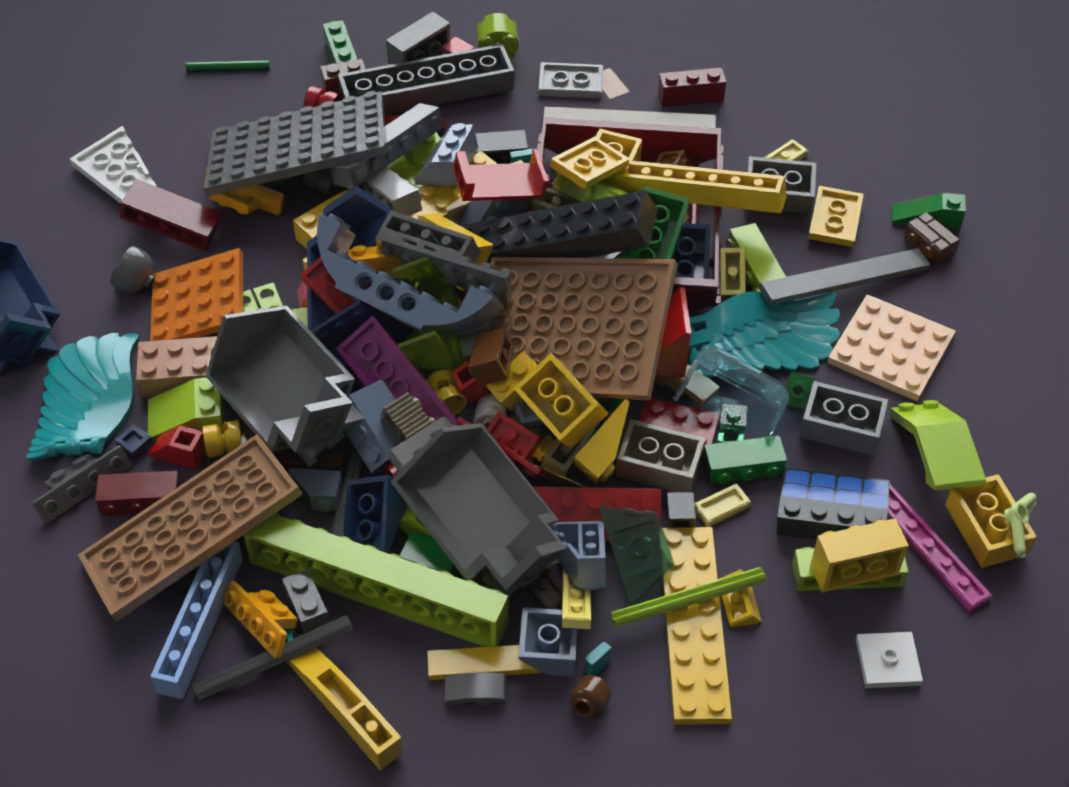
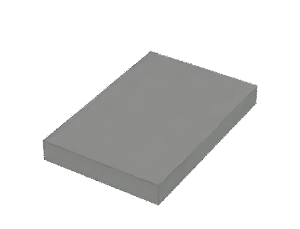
(570, 80)

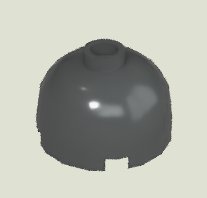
(134, 272)

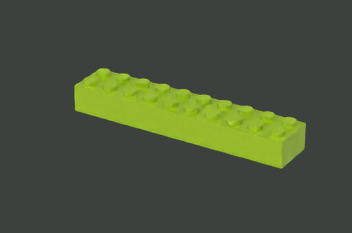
(381, 579)

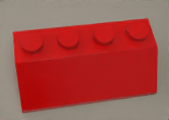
(676, 337)

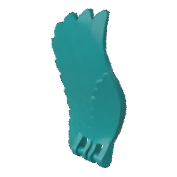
(769, 335)
(85, 396)

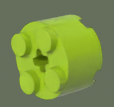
(498, 30)

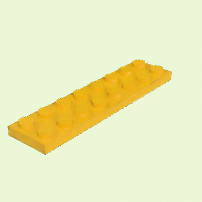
(695, 633)

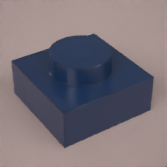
(133, 441)

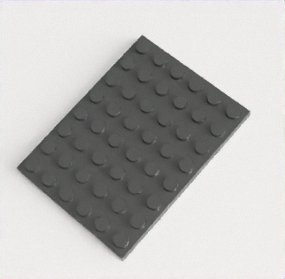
(296, 143)

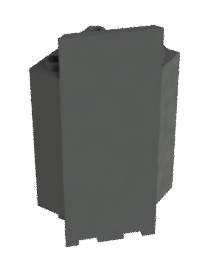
(282, 381)
(476, 505)

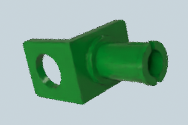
(799, 390)

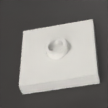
(889, 660)

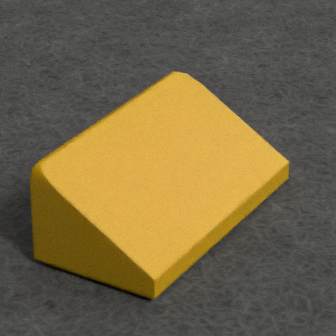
(741, 606)

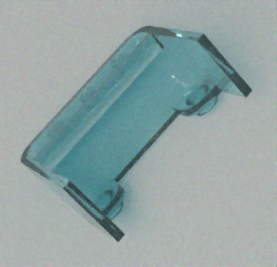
(743, 376)

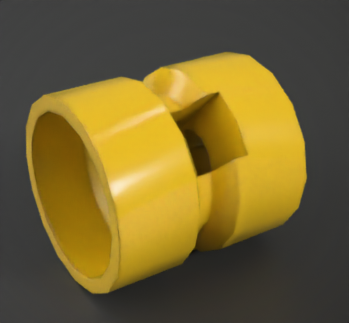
(448, 391)
(222, 439)

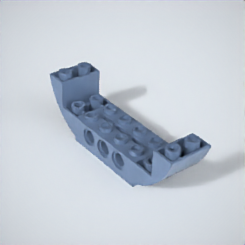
(398, 301)

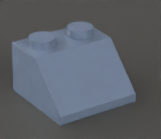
(546, 643)

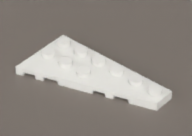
(112, 164)

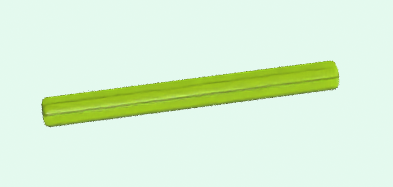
(687, 597)

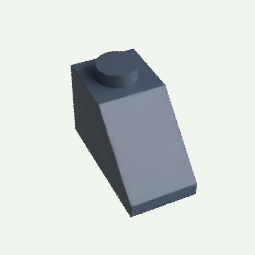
(319, 487)

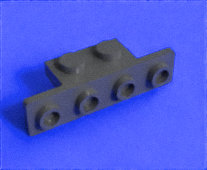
(78, 482)

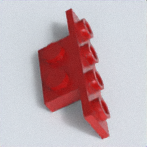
(515, 441)

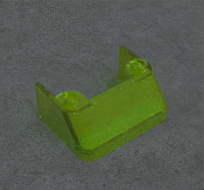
(431, 350)

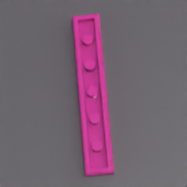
(937, 554)

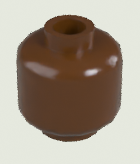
(590, 696)

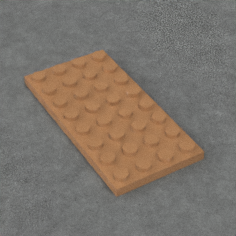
(188, 526)

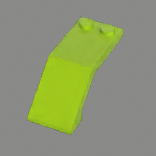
(942, 443)

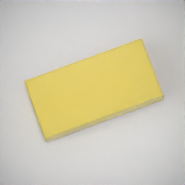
(721, 505)

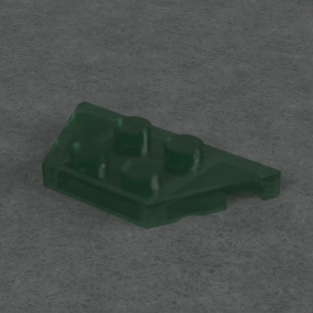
(638, 548)

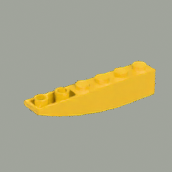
(348, 707)

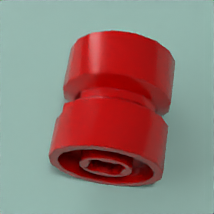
(316, 96)

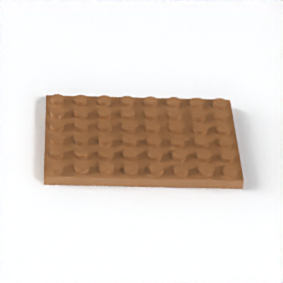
(593, 316)

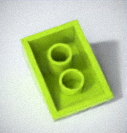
(187, 405)

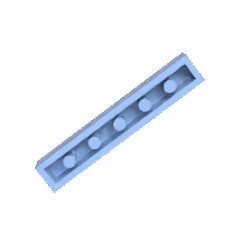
(195, 622)

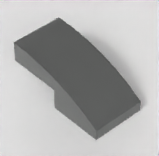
(480, 687)

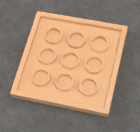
(891, 347)

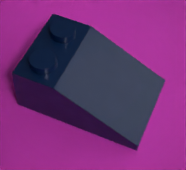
(693, 251)
(373, 511)

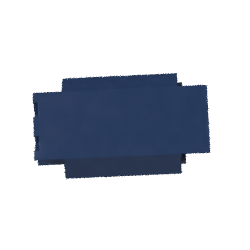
(365, 217)
(25, 310)

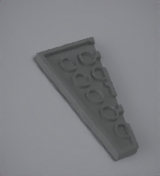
(456, 268)

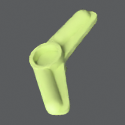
(1017, 517)

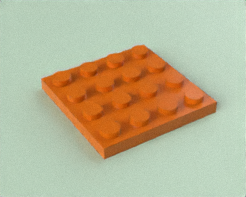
(196, 296)

